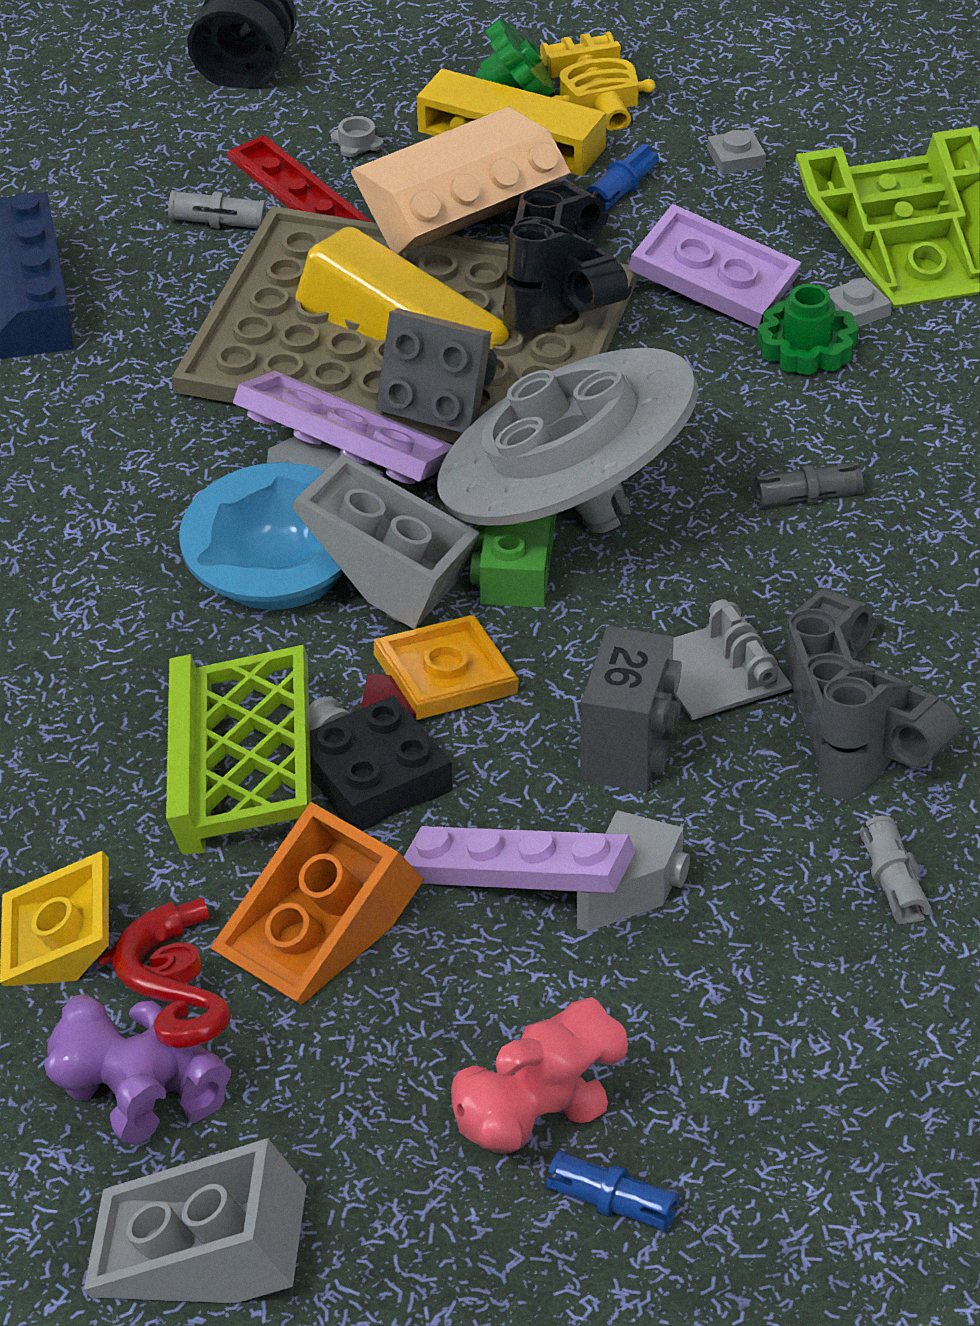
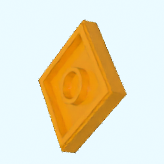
(446, 666)

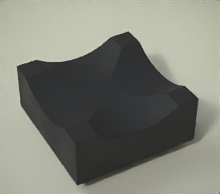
(377, 763)

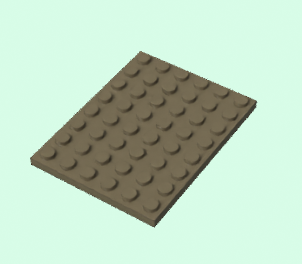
(264, 330)

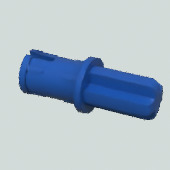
(624, 175)

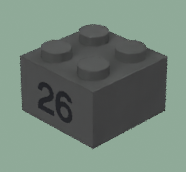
(629, 709)

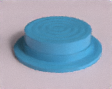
(251, 542)

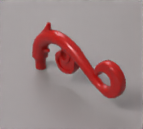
(169, 971)

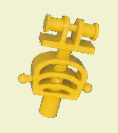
(596, 76)

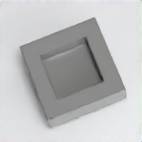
(736, 151)
(861, 300)

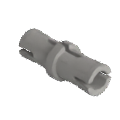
(185, 207)
(894, 870)

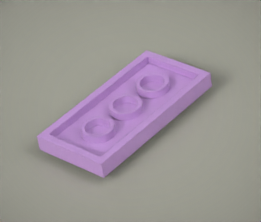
(353, 429)

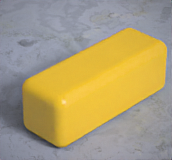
(365, 281)

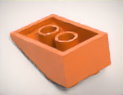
(317, 905)

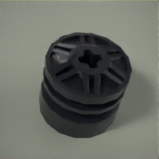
(241, 40)

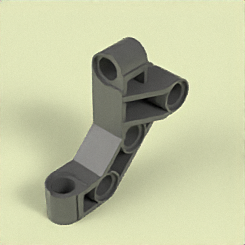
(852, 710)

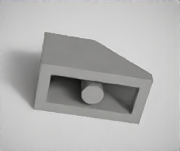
(649, 877)

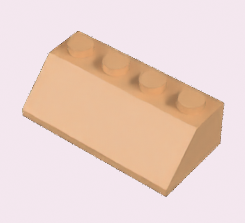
(458, 178)

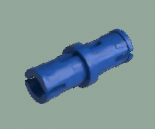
(612, 1191)

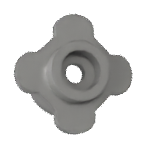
(356, 136)

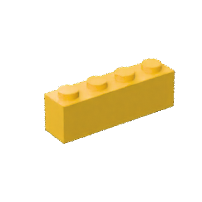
(458, 99)

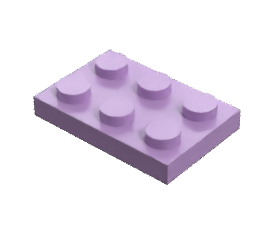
(714, 265)

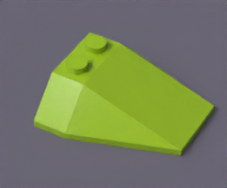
(907, 218)

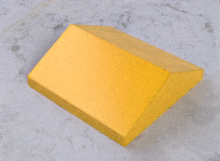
(56, 924)

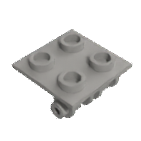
(725, 664)

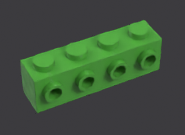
(514, 562)

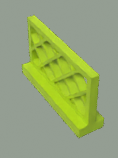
(193, 715)

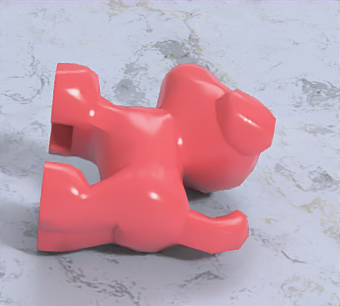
(547, 1066)

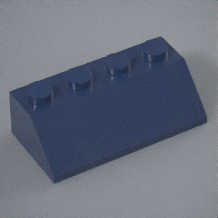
(31, 280)

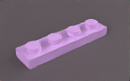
(521, 858)

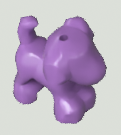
(138, 1070)

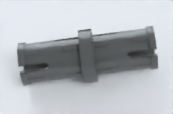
(808, 485)

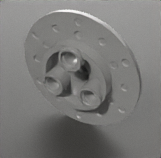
(569, 439)

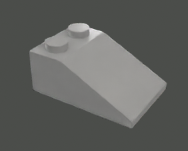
(386, 539)
(201, 1230)

